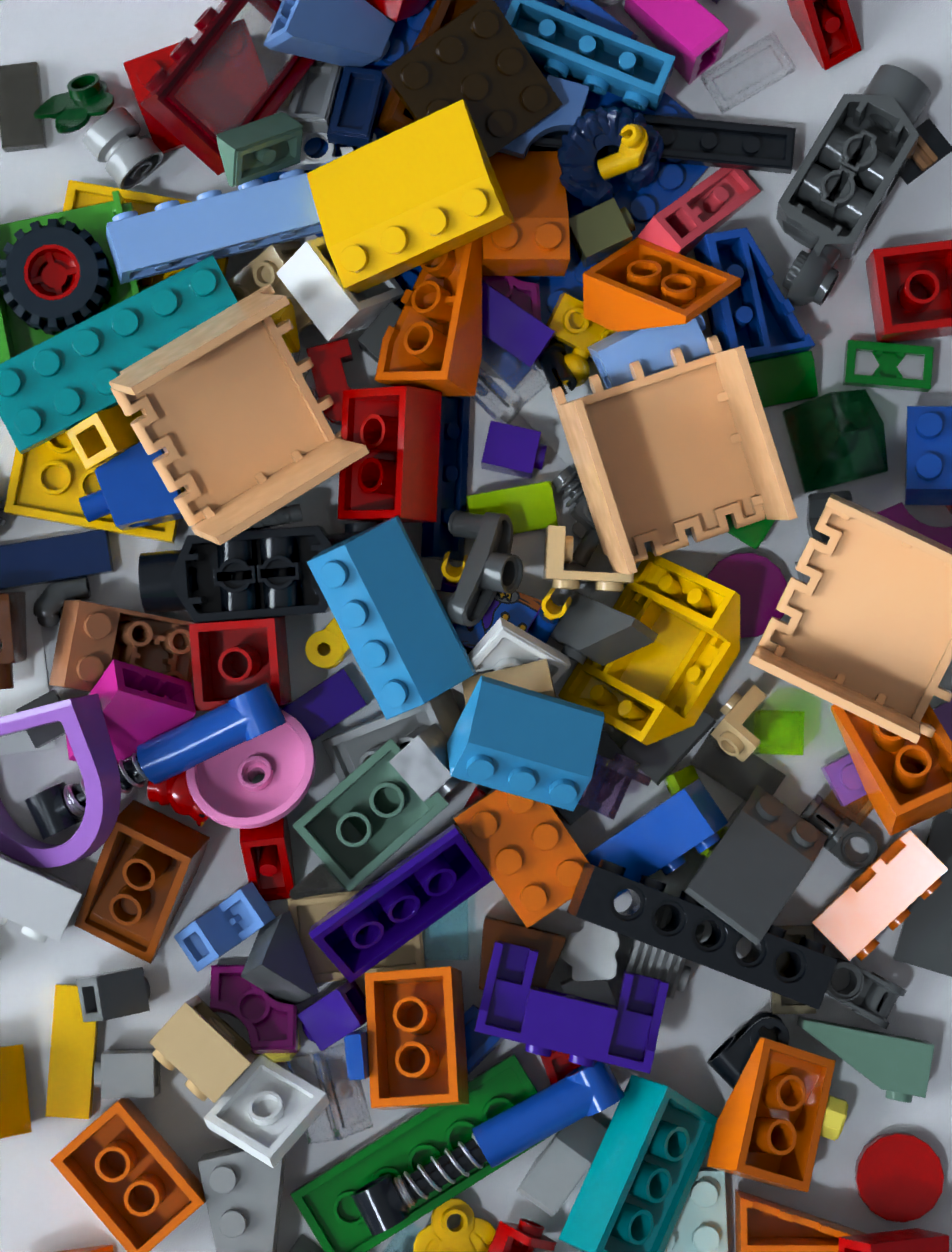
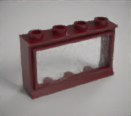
(223, 77)

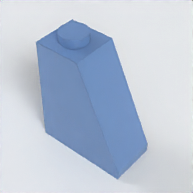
(331, 31)

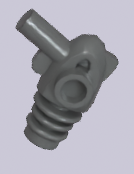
(584, 527)

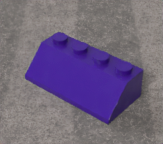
(400, 904)

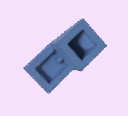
(224, 926)

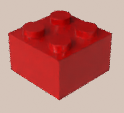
(911, 291)
(238, 657)

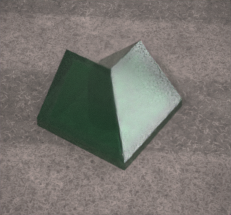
(836, 439)

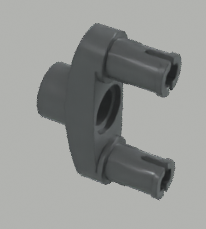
(488, 566)

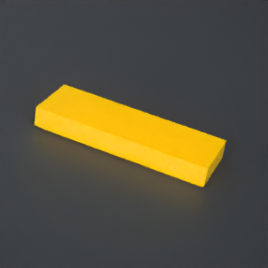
(71, 1057)

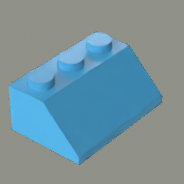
(525, 743)

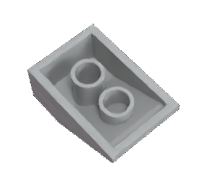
(358, 743)

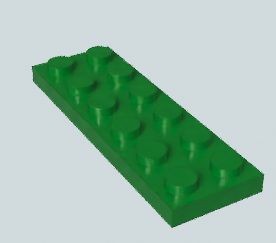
(327, 1197)

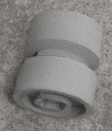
(117, 141)

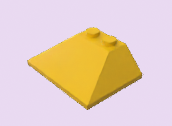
(673, 678)

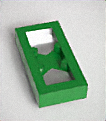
(888, 365)

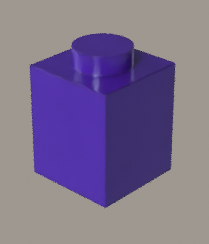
(513, 450)
(334, 1015)

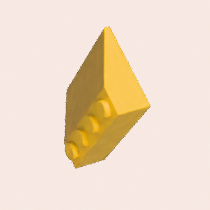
(407, 198)

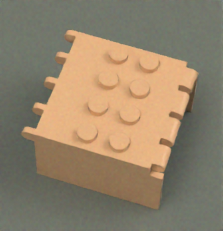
(233, 419)
(674, 455)
(868, 622)

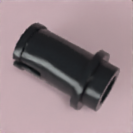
(552, 360)

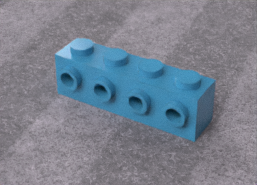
(591, 54)

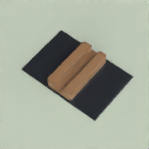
(929, 150)

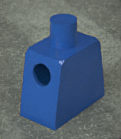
(131, 492)

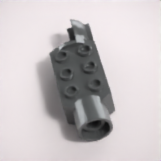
(849, 178)

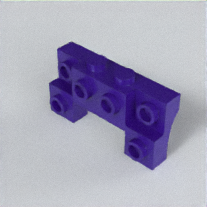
(570, 1023)

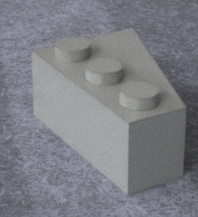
(242, 1200)

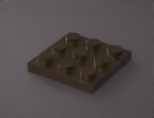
(485, 65)

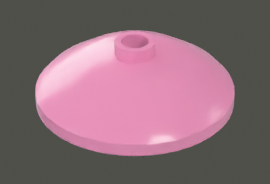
(225, 786)

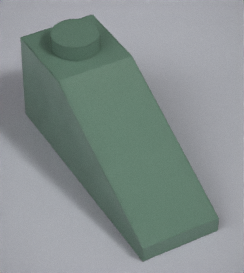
(888, 1060)

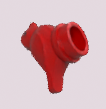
(176, 793)

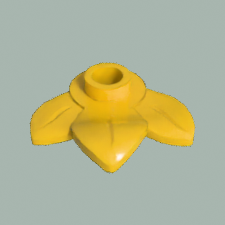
(469, 1236)

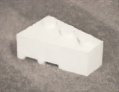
(35, 899)

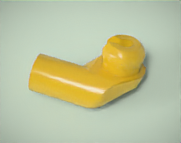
(630, 153)

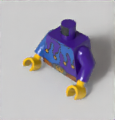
(523, 611)

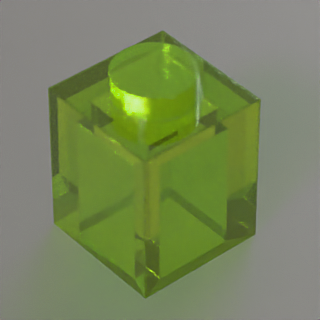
(779, 732)

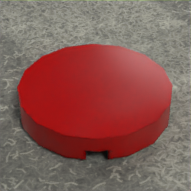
(899, 1177)

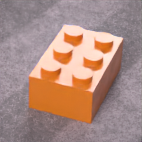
(524, 851)
(416, 1038)
(130, 1177)

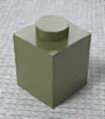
(600, 231)

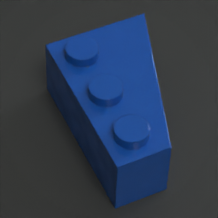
(756, 310)

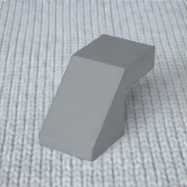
(562, 1164)

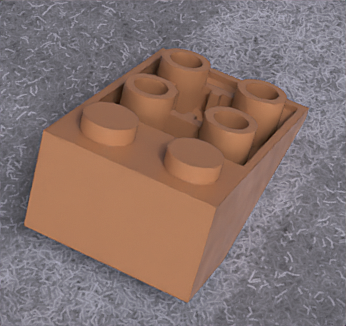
(98, 633)

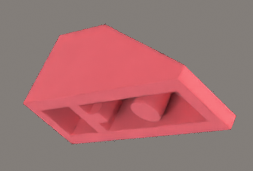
(700, 210)

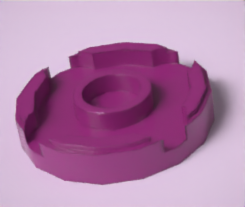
(759, 588)

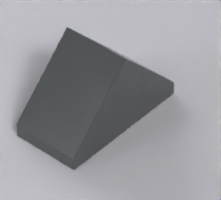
(279, 962)

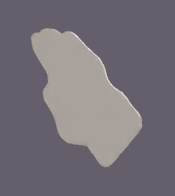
(592, 953)

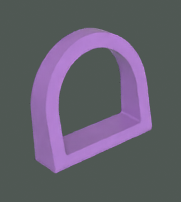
(97, 762)

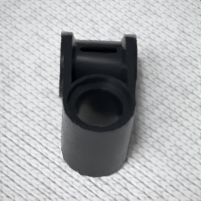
(735, 1052)

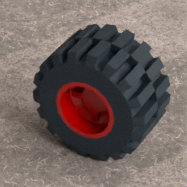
(55, 276)

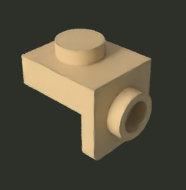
(730, 732)

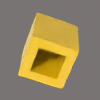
(102, 436)

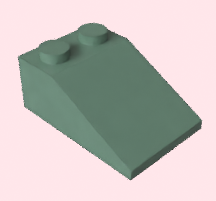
(366, 818)

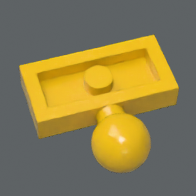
(577, 333)

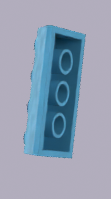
(391, 617)

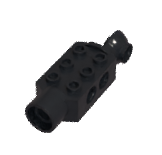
(243, 578)

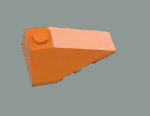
(439, 328)

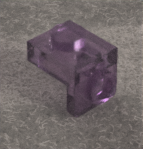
(610, 784)

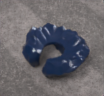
(584, 141)

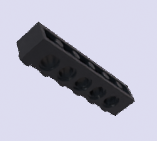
(594, 902)

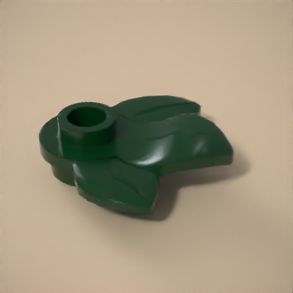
(72, 110)

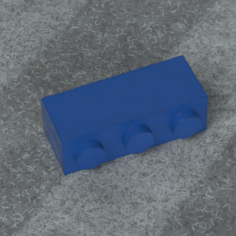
(664, 835)

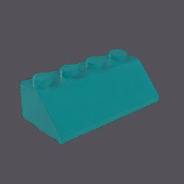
(640, 1172)

